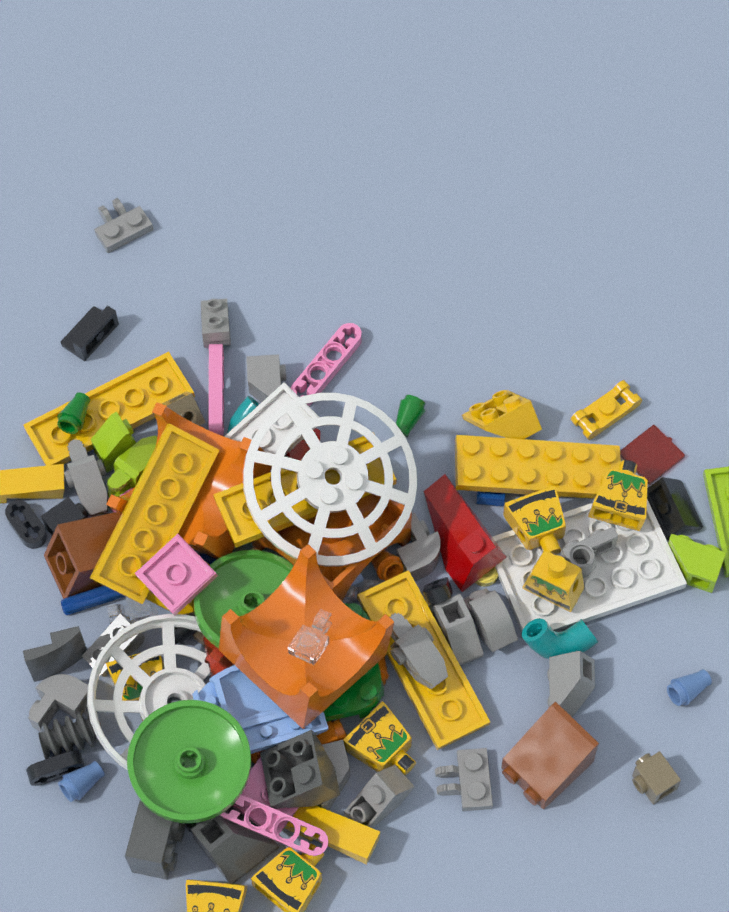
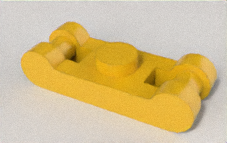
(606, 410)

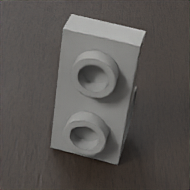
(215, 322)
(596, 544)
(115, 627)

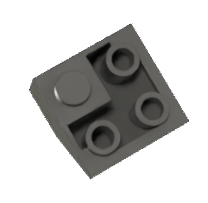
(299, 773)
(231, 846)

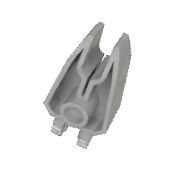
(86, 477)
(417, 652)

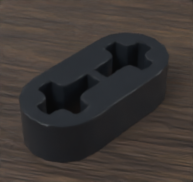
(20, 527)
(437, 591)
(54, 768)

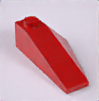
(464, 541)

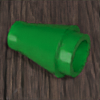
(409, 413)
(73, 415)

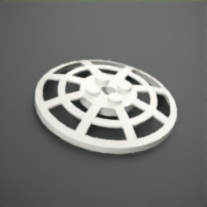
(317, 490)
(157, 688)

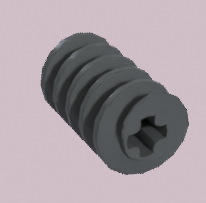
(66, 735)

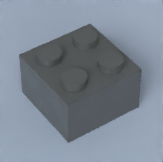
(153, 844)

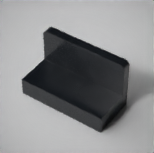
(90, 332)
(672, 507)

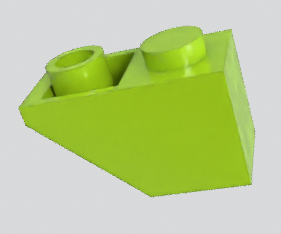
(112, 440)
(697, 562)

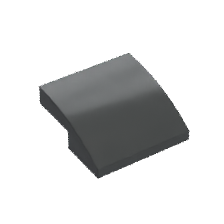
(54, 658)

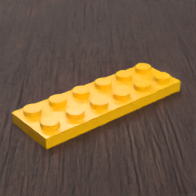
(129, 395)
(532, 465)
(154, 510)
(239, 519)
(449, 708)

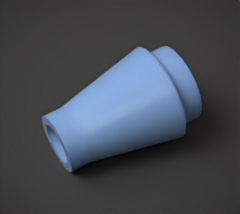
(688, 687)
(79, 782)

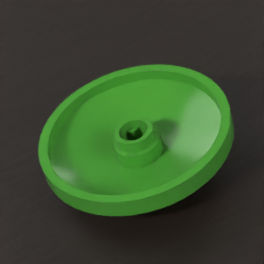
(241, 585)
(189, 761)

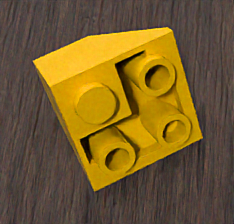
(505, 416)

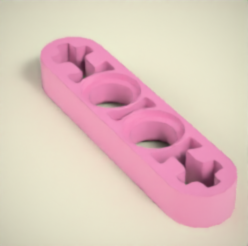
(328, 366)
(216, 388)
(269, 828)

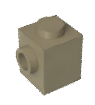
(186, 407)
(655, 777)

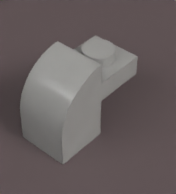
(424, 551)
(491, 618)
(58, 693)

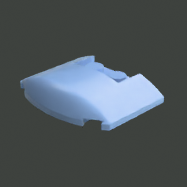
(256, 713)

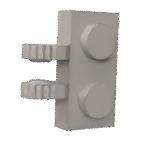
(123, 228)
(473, 779)

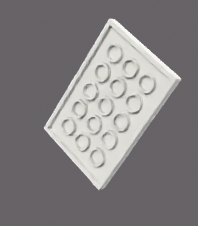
(620, 578)

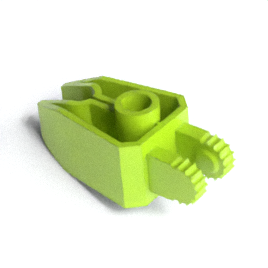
(130, 466)

